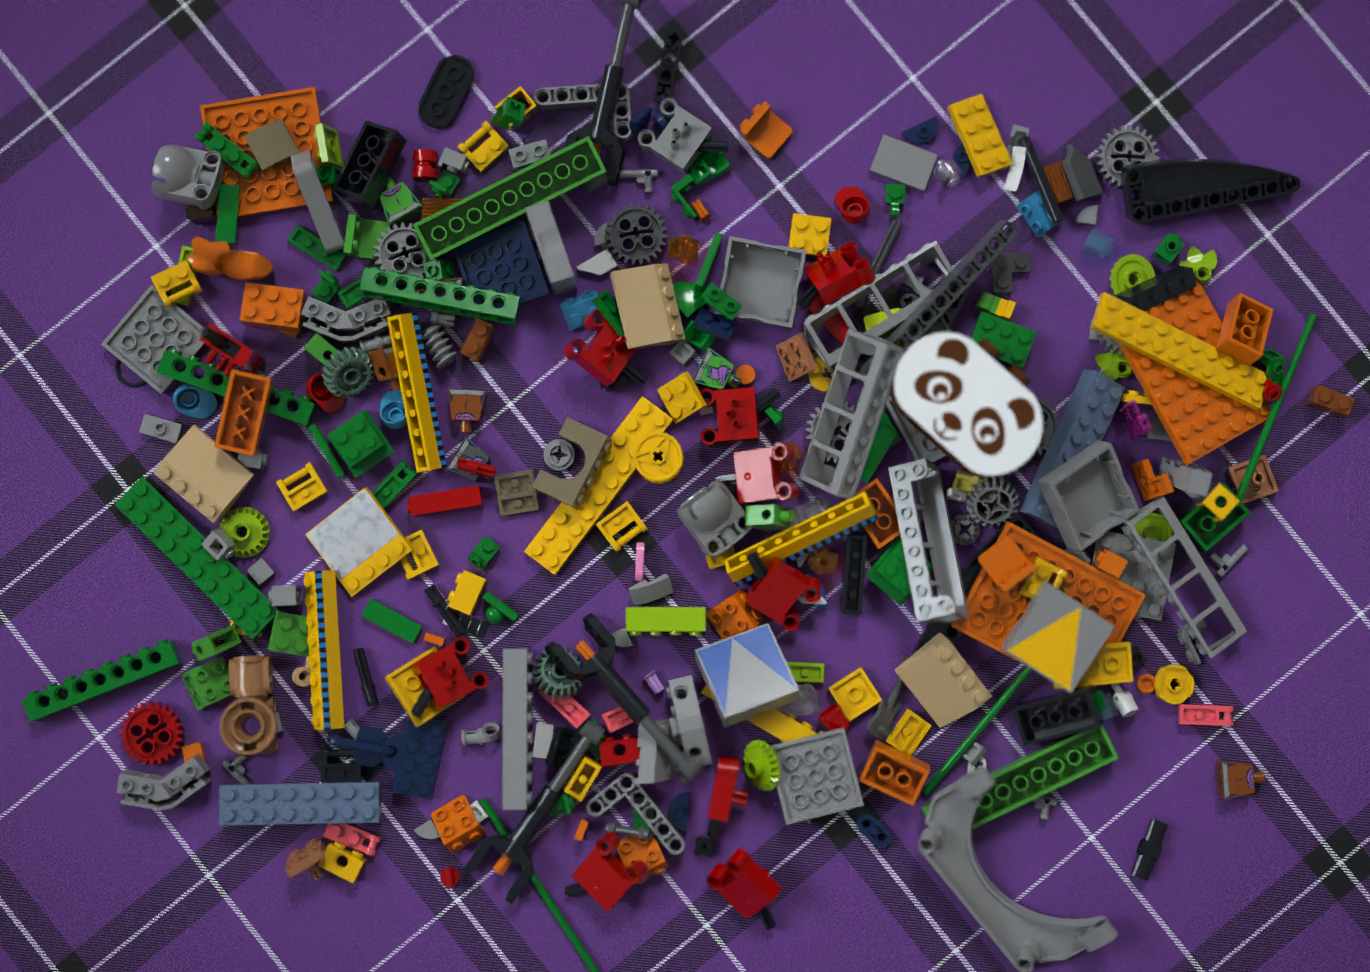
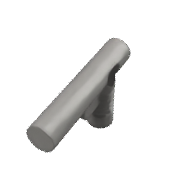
(641, 177)
(1227, 560)
(238, 770)
(1039, 803)

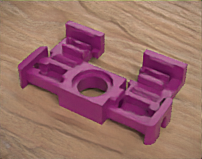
(1138, 426)

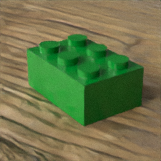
(1009, 338)
(1203, 530)

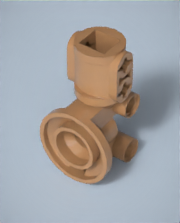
(251, 684)

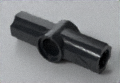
(1149, 849)

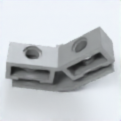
(350, 320)
(687, 720)
(162, 787)

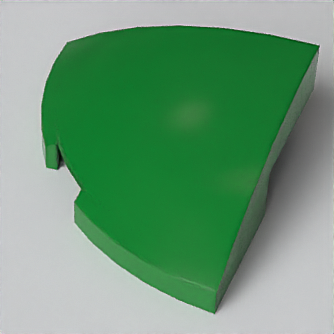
(709, 166)
(686, 297)

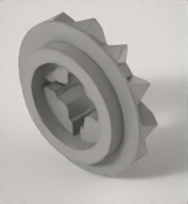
(553, 447)
(974, 529)

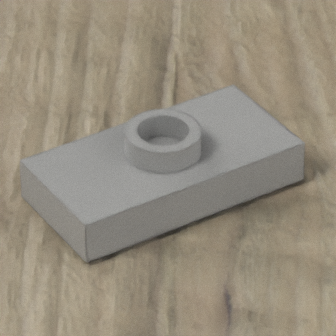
(161, 428)

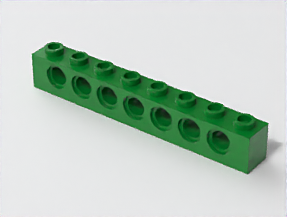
(373, 275)
(168, 367)
(34, 702)

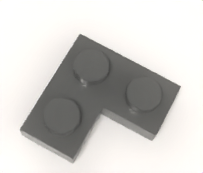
(1004, 266)

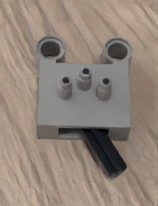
(682, 138)

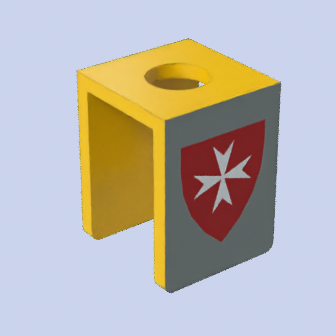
(532, 110)
(1209, 501)

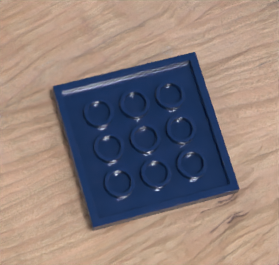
(504, 263)

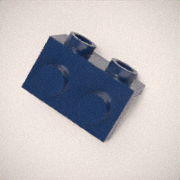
(714, 324)

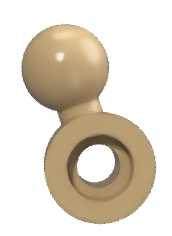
(306, 673)

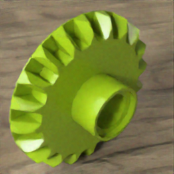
(1130, 266)
(257, 531)
(761, 765)

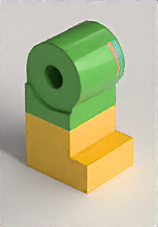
(995, 305)

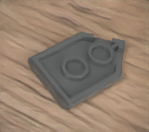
(1080, 174)

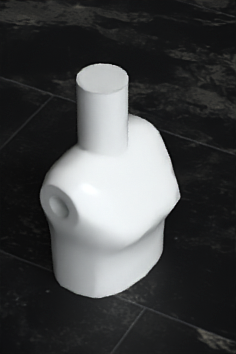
(1124, 701)

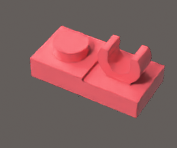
(616, 719)

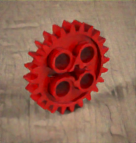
(161, 748)

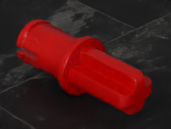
(475, 467)

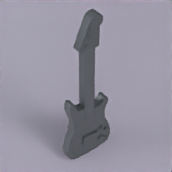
(881, 722)

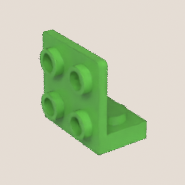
(362, 235)
(208, 683)

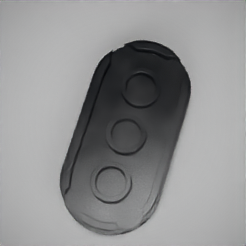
(446, 91)

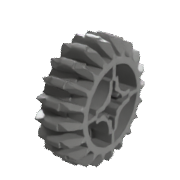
(1004, 509)

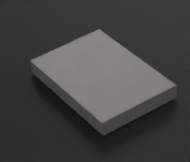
(903, 163)

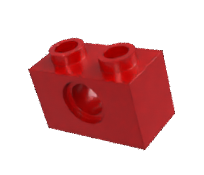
(607, 753)

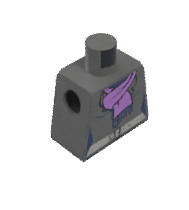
(469, 451)

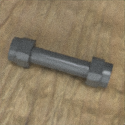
(643, 833)

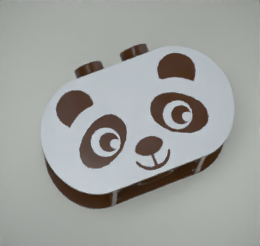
(968, 403)

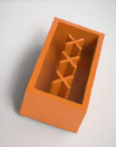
(244, 412)

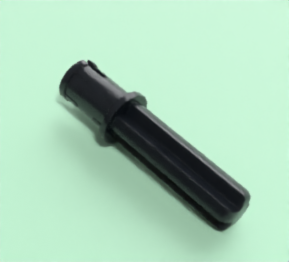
(445, 611)
(366, 679)

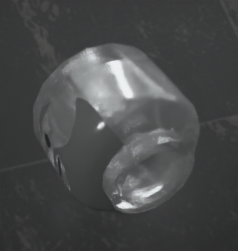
(947, 173)

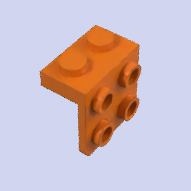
(765, 130)
(1006, 564)
(734, 616)
(457, 824)
(635, 849)

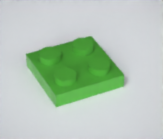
(289, 634)

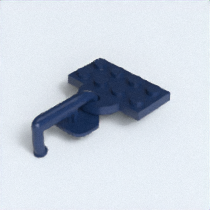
(415, 754)

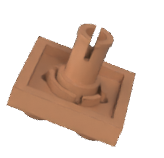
(796, 357)
(1261, 478)
(306, 859)

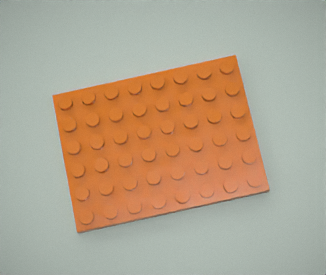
(1191, 412)
(996, 612)

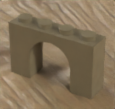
(573, 490)

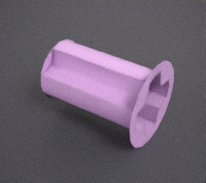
(654, 682)

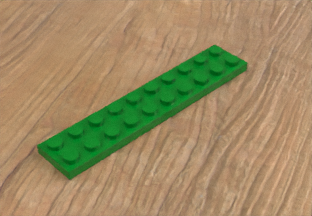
(183, 546)

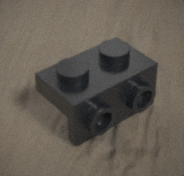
(561, 746)

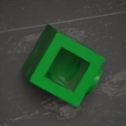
(1168, 248)

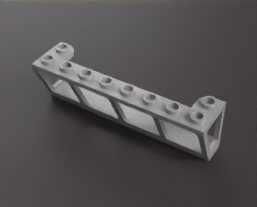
(884, 329)
(877, 385)
(1200, 567)
(951, 601)

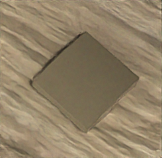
(272, 144)
(516, 492)

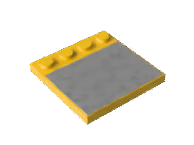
(359, 541)

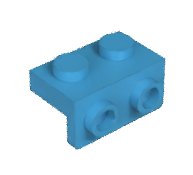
(1036, 214)
(578, 308)

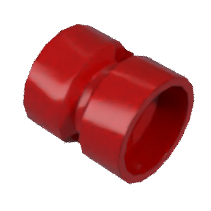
(425, 165)

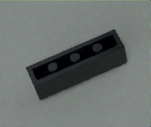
(1159, 288)
(853, 574)

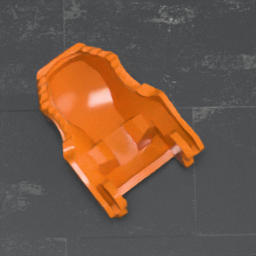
(219, 259)

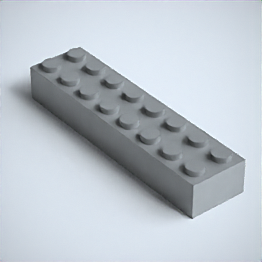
(516, 728)

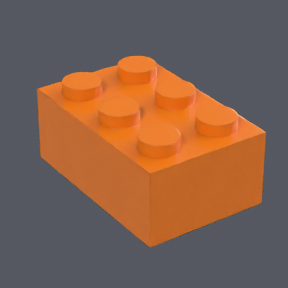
(273, 307)
(1244, 329)
(887, 526)
(894, 772)

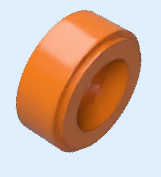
(747, 374)
(1145, 683)

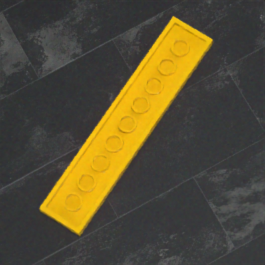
(1179, 351)
(569, 526)

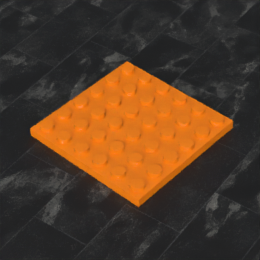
(276, 187)

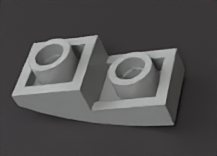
(650, 591)

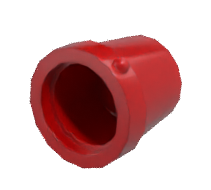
(834, 717)

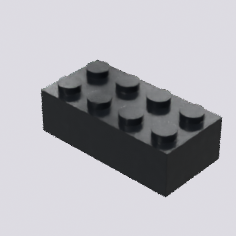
(369, 164)
(1058, 715)

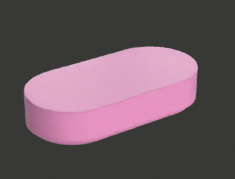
(639, 571)

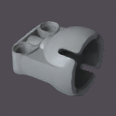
(187, 175)
(713, 518)

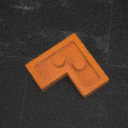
(1149, 484)

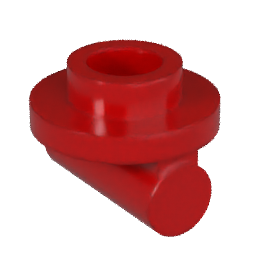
(1271, 391)
(449, 876)

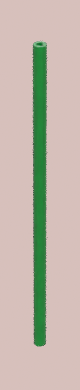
(1275, 409)
(977, 730)
(545, 895)

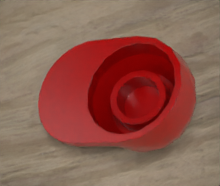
(852, 204)
(322, 396)

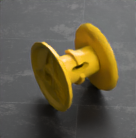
(658, 444)

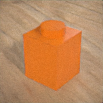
(1110, 562)

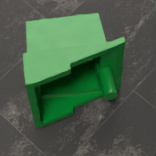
(360, 443)
(891, 572)

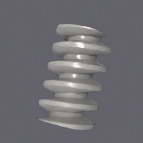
(438, 346)

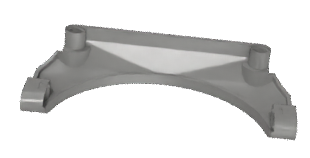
(1013, 928)

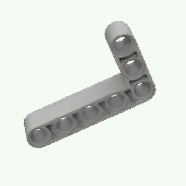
(590, 101)
(316, 200)
(641, 808)

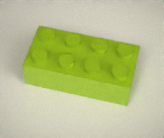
(665, 619)

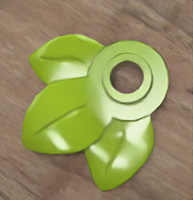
(1200, 262)
(1111, 364)

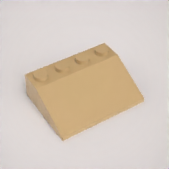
(647, 306)
(204, 474)
(942, 681)

